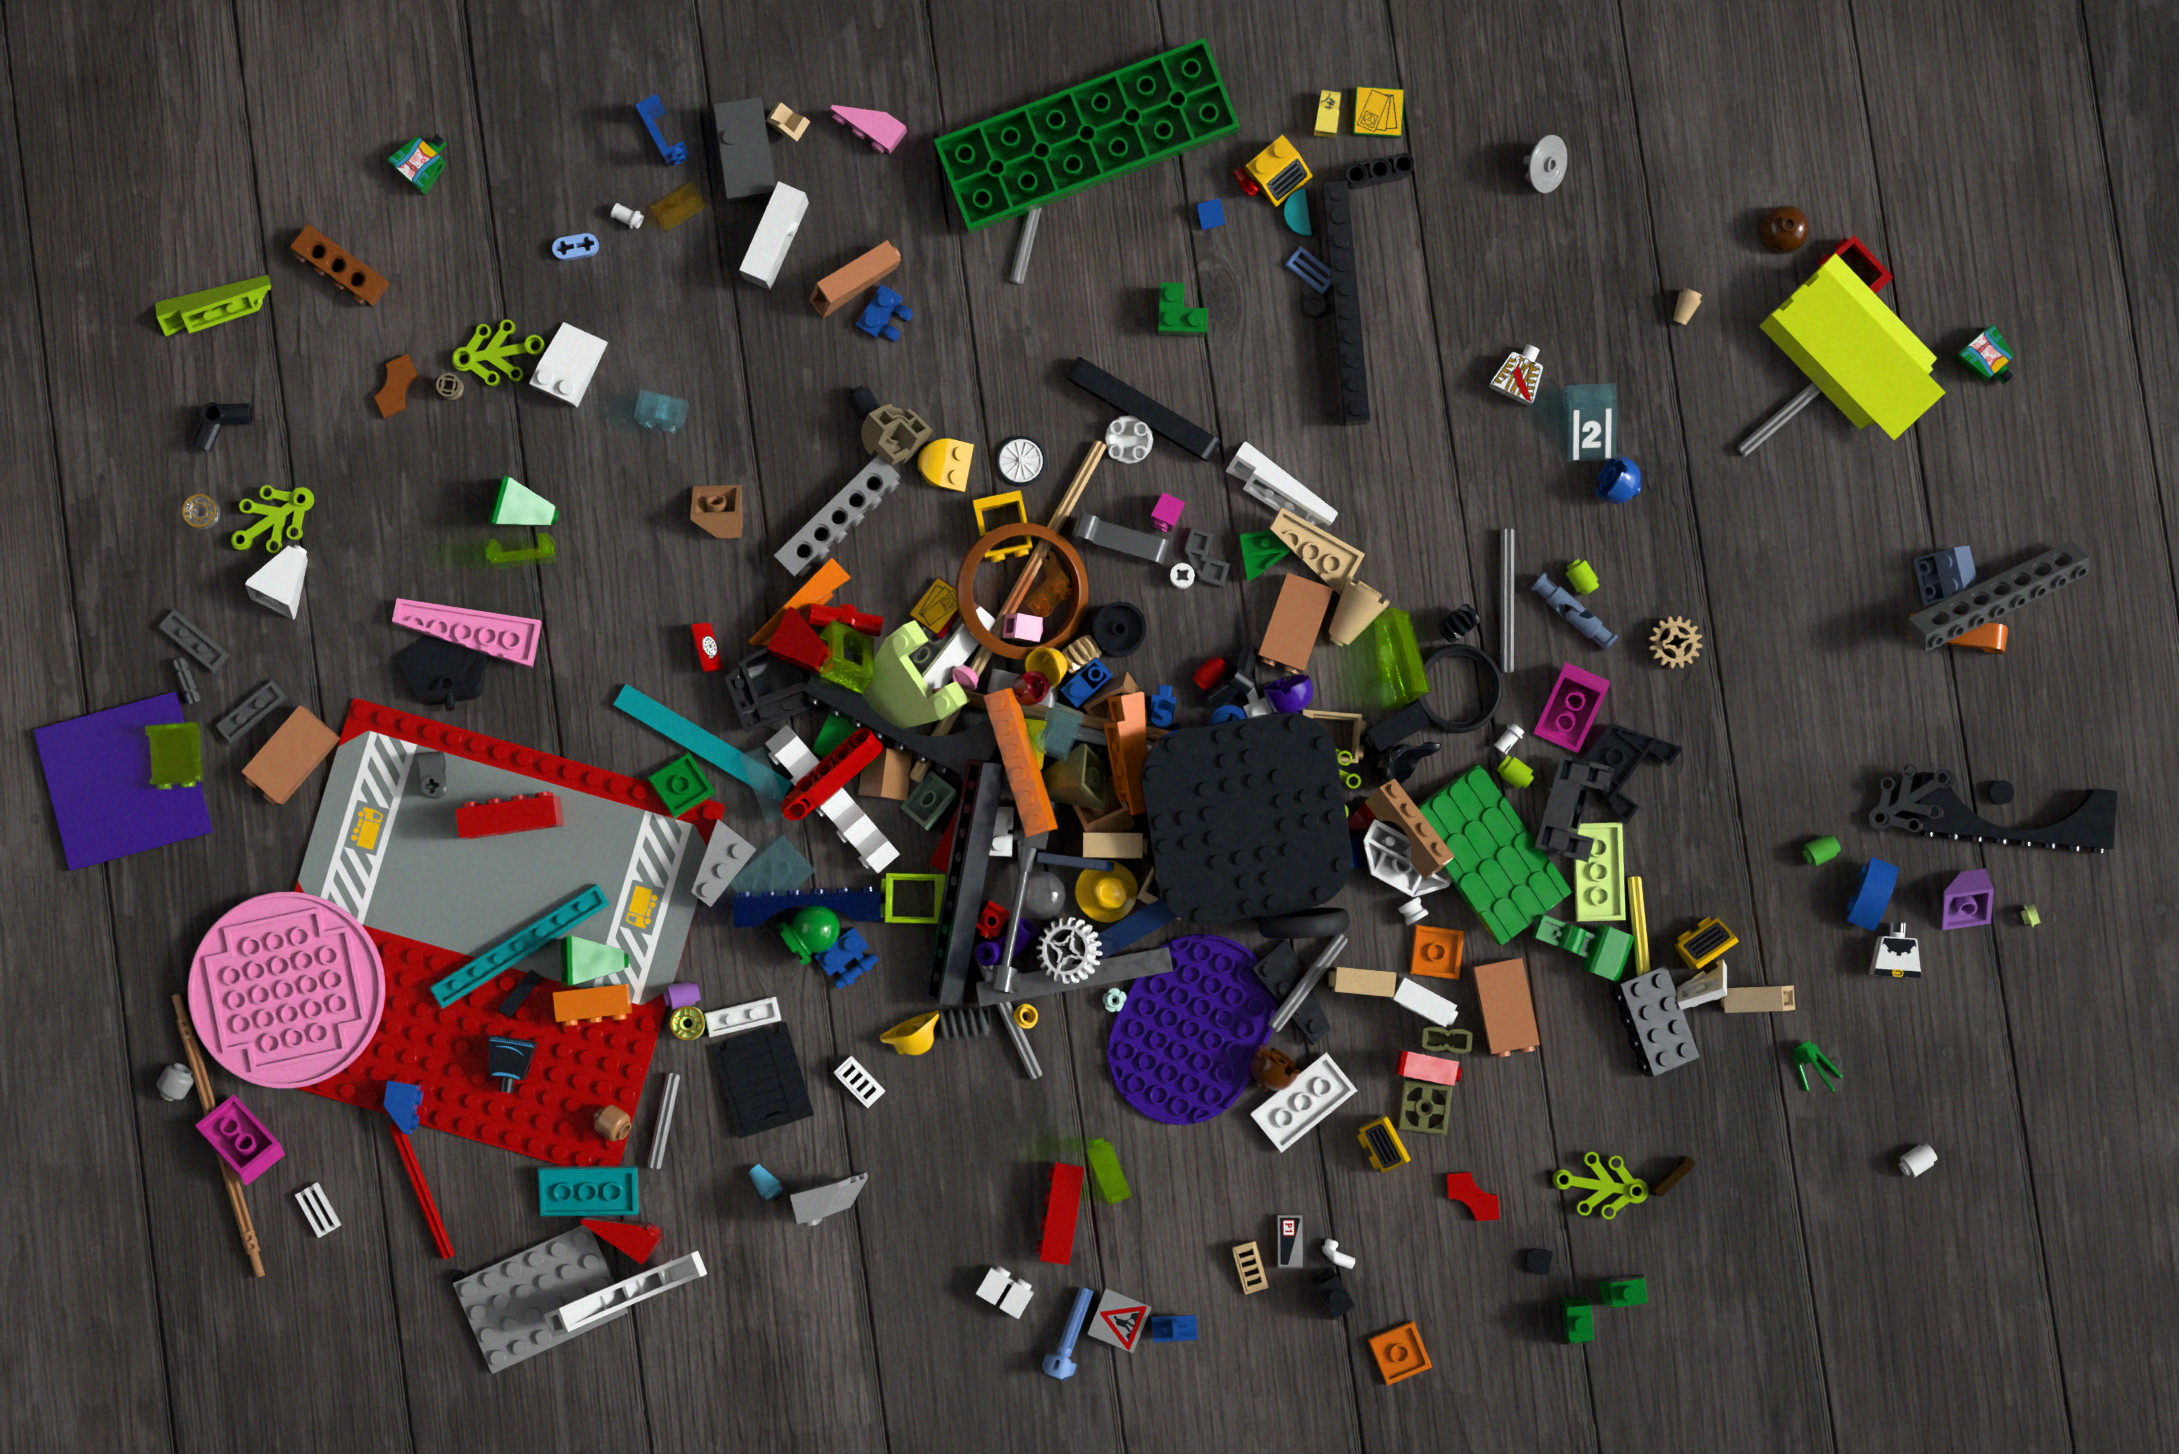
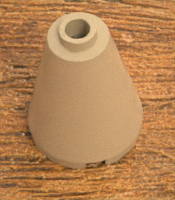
(1355, 611)

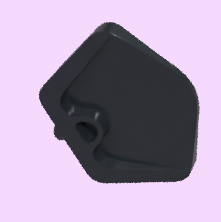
(444, 672)

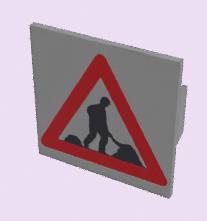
(1119, 1320)

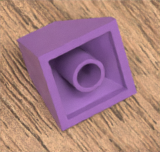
(1968, 900)

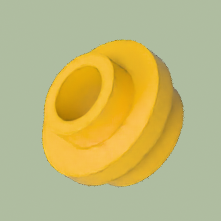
(1031, 1013)

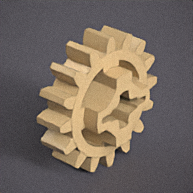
(1673, 632)

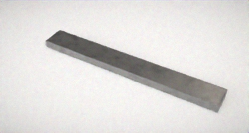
(1108, 971)

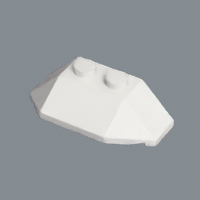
(1389, 858)

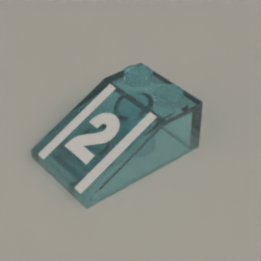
(1590, 421)

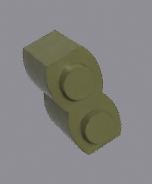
(1452, 1040)

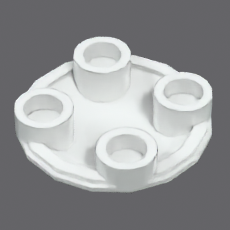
(1128, 439)

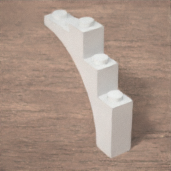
(624, 1293)

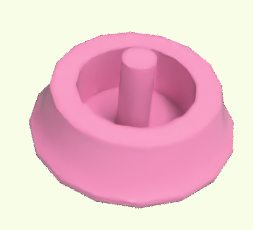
(965, 677)

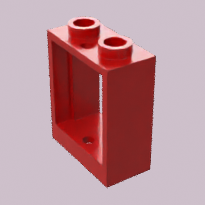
(1866, 255)

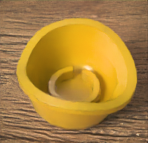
(1049, 662)

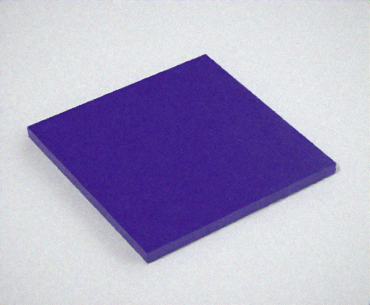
(102, 789)

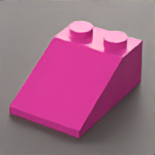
(1571, 707)
(240, 1140)

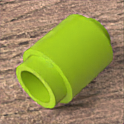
(1582, 577)
(1515, 772)

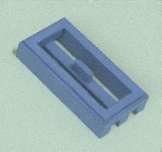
(1306, 278)

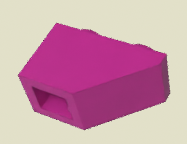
(1166, 512)

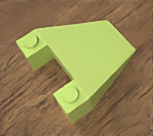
(899, 689)

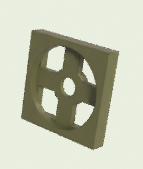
(1446, 1092)

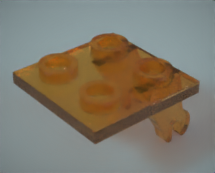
(1052, 591)

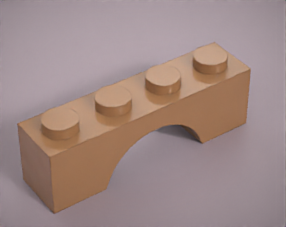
(1428, 850)

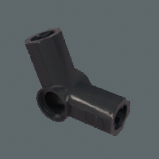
(229, 414)
(1236, 678)

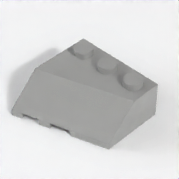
(826, 1199)

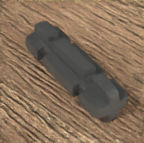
(185, 681)

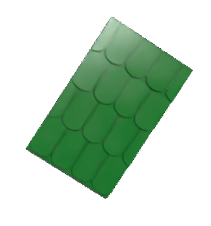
(1494, 854)

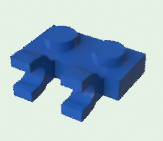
(879, 312)

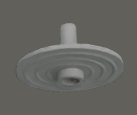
(1546, 163)

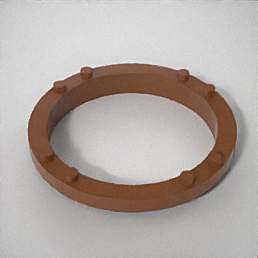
(966, 574)

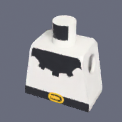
(1896, 955)

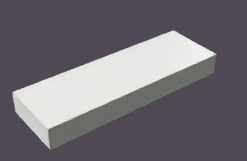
(742, 1016)

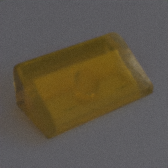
(678, 206)

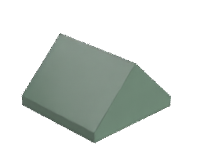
(930, 800)

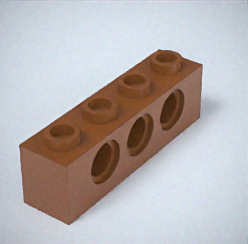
(311, 240)

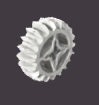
(1073, 942)

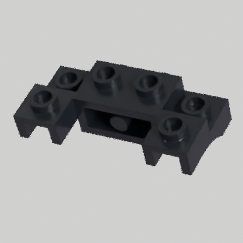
(1567, 805)

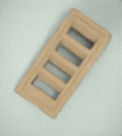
(1251, 1245)

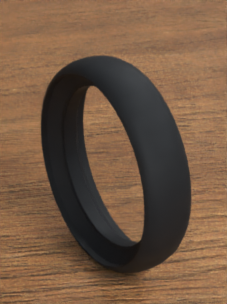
(1496, 688)
(1304, 923)

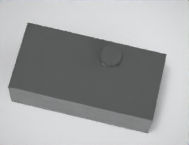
(745, 150)

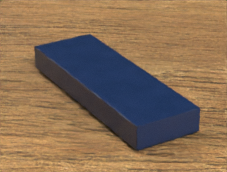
(1076, 862)

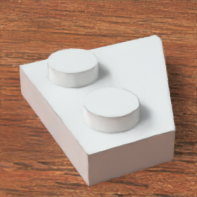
(1703, 987)

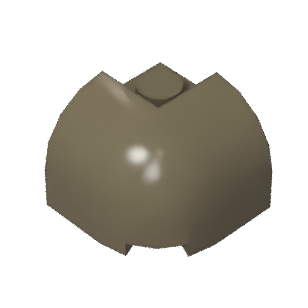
(894, 433)

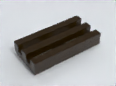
(1673, 1176)

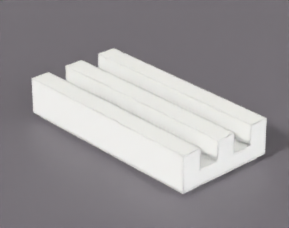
(300, 1197)

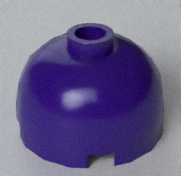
(1289, 694)

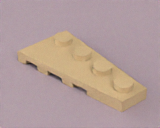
(1318, 549)

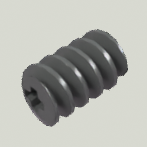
(965, 1023)

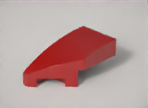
(1361, 819)

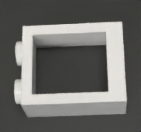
(1424, 1002)

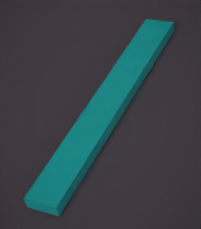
(688, 734)
(519, 946)

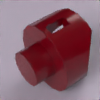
(1027, 690)

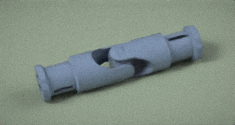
(1580, 617)

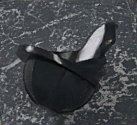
(1401, 761)

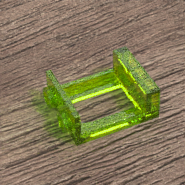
(842, 670)

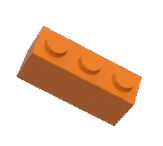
(592, 1004)

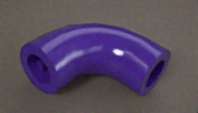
(991, 952)

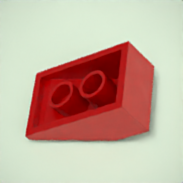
(631, 1237)

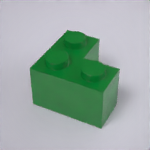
(1177, 319)

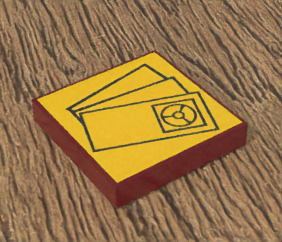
(937, 608)

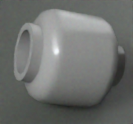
(175, 1082)

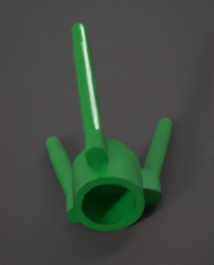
(1807, 1054)

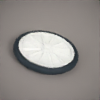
(1021, 461)

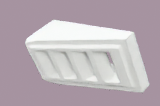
(853, 1087)

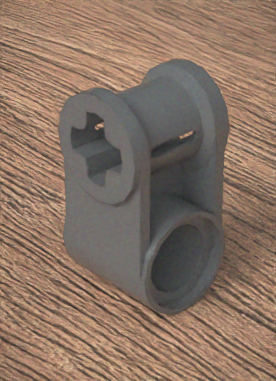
(432, 768)

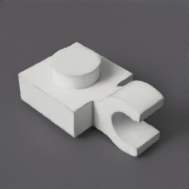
(1256, 706)

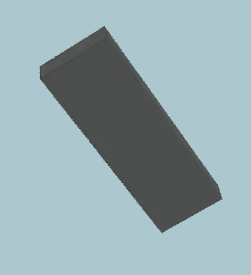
(194, 640)
(251, 712)

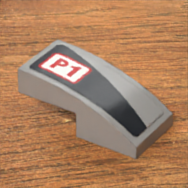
(1290, 1242)

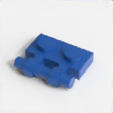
(843, 951)

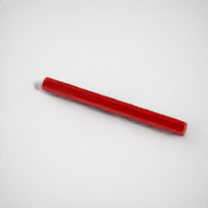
(422, 1192)

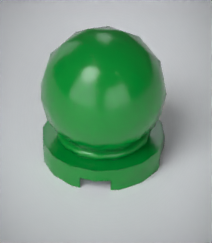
(812, 931)

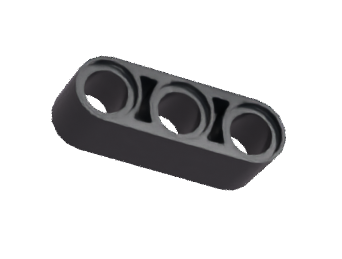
(1389, 163)

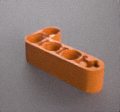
(1988, 637)

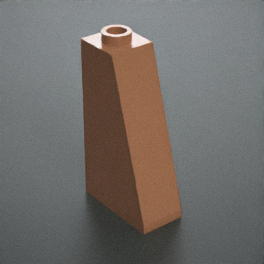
(854, 278)

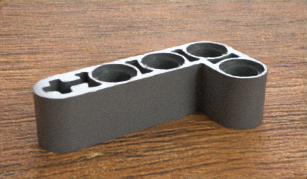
(1118, 539)

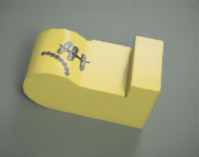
(1327, 114)

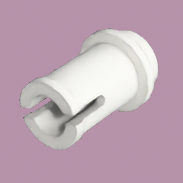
(627, 216)
(1509, 738)

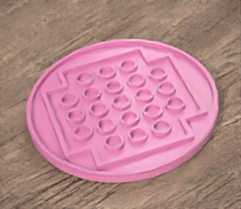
(286, 990)

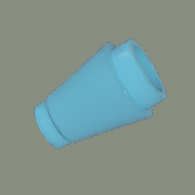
(765, 1183)

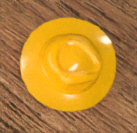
(1106, 894)

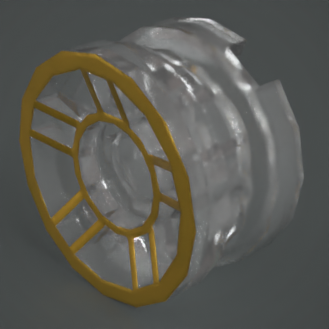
(191, 510)

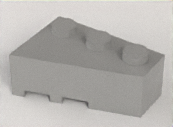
(721, 863)

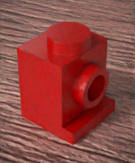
(1001, 916)

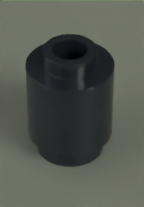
(863, 401)

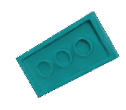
(588, 1190)

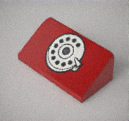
(706, 647)

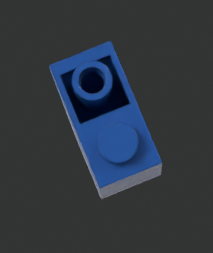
(1086, 683)
(402, 1102)

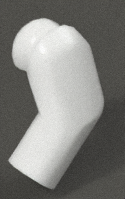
(1336, 1257)

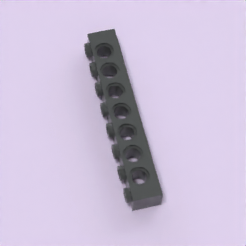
(1998, 596)

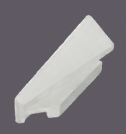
(1277, 487)

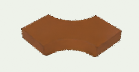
(400, 375)

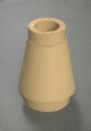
(1686, 305)

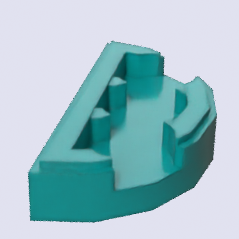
(1297, 213)

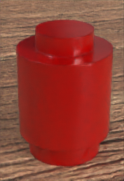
(1210, 672)

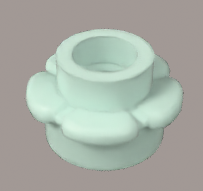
(1109, 1004)

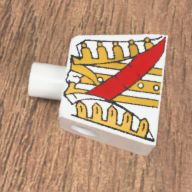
(1519, 376)

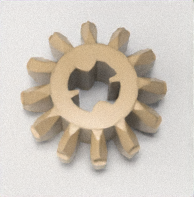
(1081, 653)

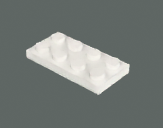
(1304, 1103)

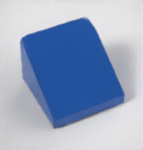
(1210, 214)

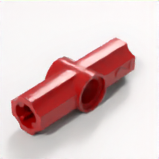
(846, 615)

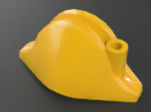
(912, 1035)

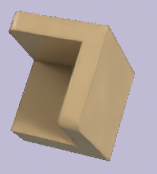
(787, 122)

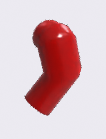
(1249, 187)

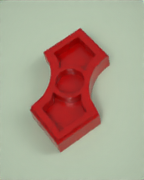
(1482, 1204)

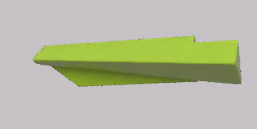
(212, 306)

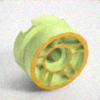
(679, 1028)

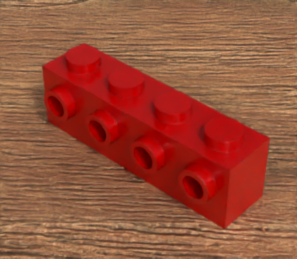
(1062, 1213)

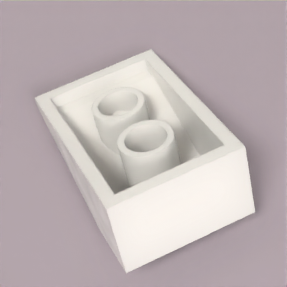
(568, 364)

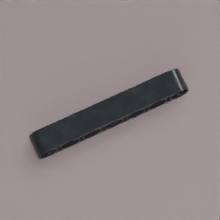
(1134, 403)

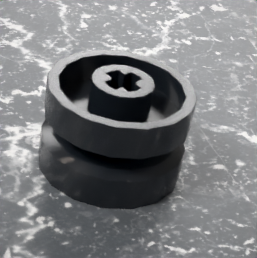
(1123, 643)

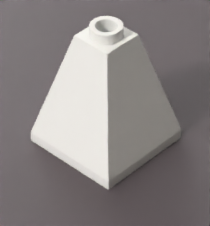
(280, 581)

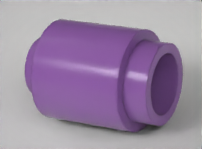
(681, 995)

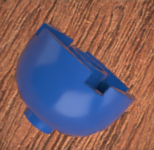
(1619, 480)

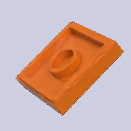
(1436, 952)
(1399, 1353)

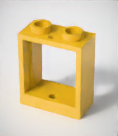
(997, 502)

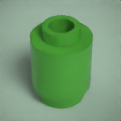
(1821, 850)

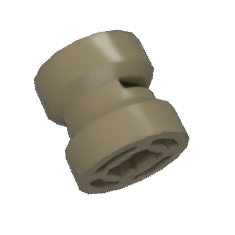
(453, 390)

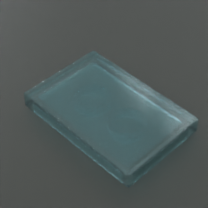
(776, 869)

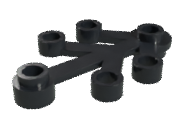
(1908, 801)

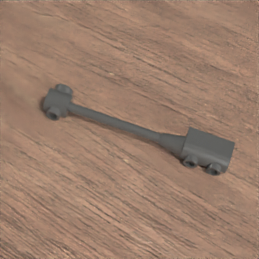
(1003, 977)

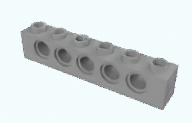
(876, 469)

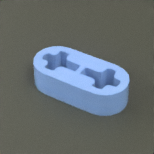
(576, 253)

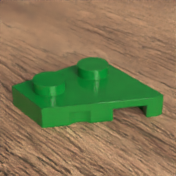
(1261, 551)

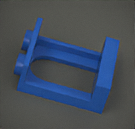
(650, 110)

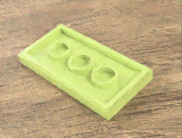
(1601, 880)

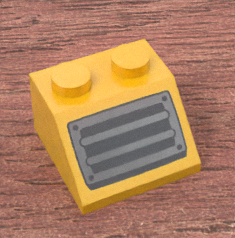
(1278, 171)
(1705, 942)
(1383, 1144)

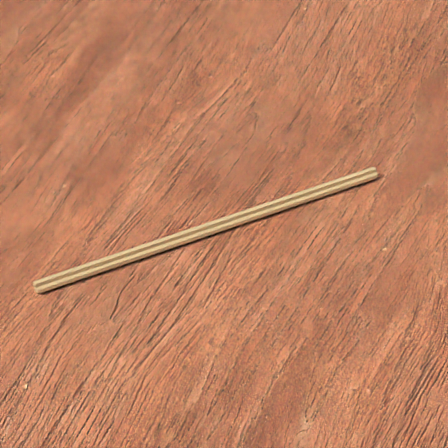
(1023, 583)

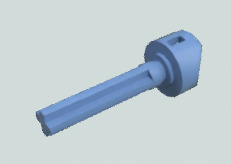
(1058, 1364)

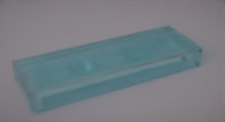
(763, 783)

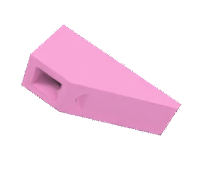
(874, 125)

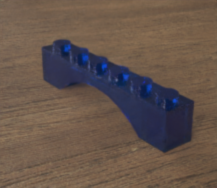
(754, 910)

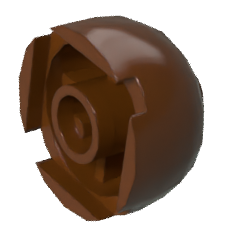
(1784, 229)
(1272, 1069)

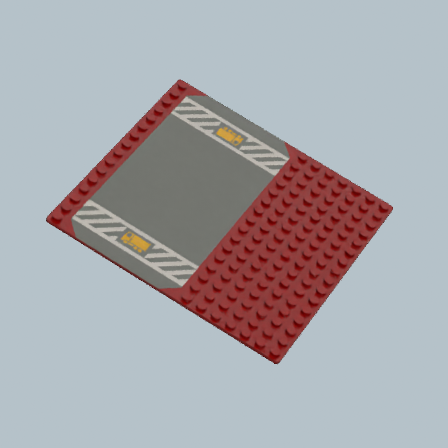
(449, 899)

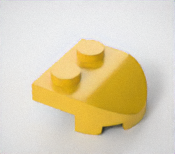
(946, 463)

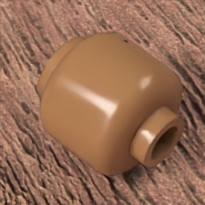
(612, 1123)

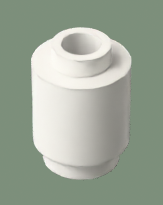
(1917, 1160)

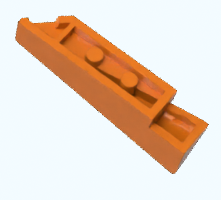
(815, 591)
(1127, 747)

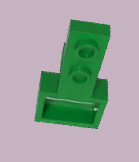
(1603, 951)

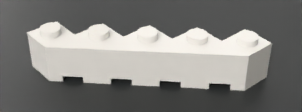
(840, 807)

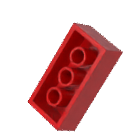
(509, 817)

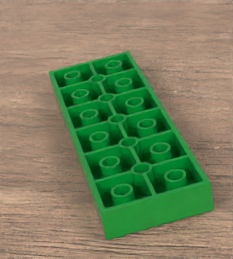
(1087, 135)

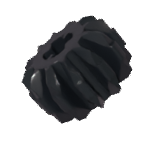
(1458, 623)

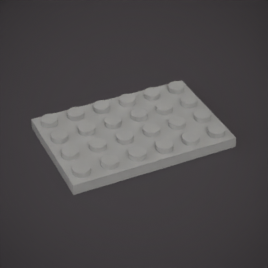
(512, 1296)

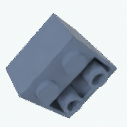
(1945, 574)

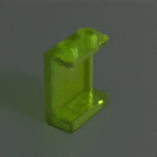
(544, 554)
(175, 754)

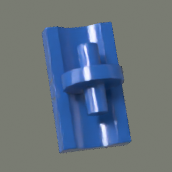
(1162, 707)
(1174, 1328)

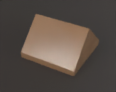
(887, 775)

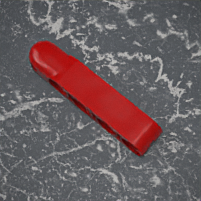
(831, 773)

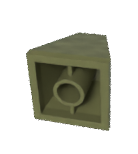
(1078, 780)

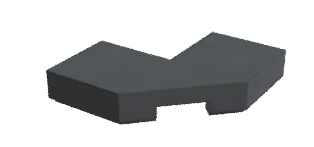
(1206, 568)

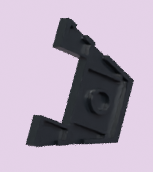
(1624, 751)

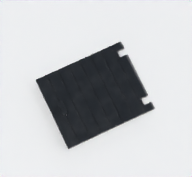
(762, 1078)

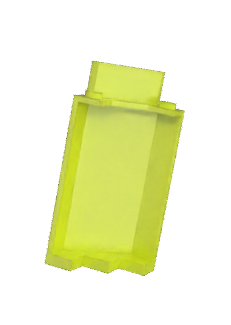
(1855, 349)

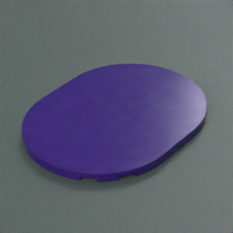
(1191, 1032)

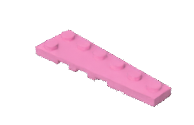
(486, 632)

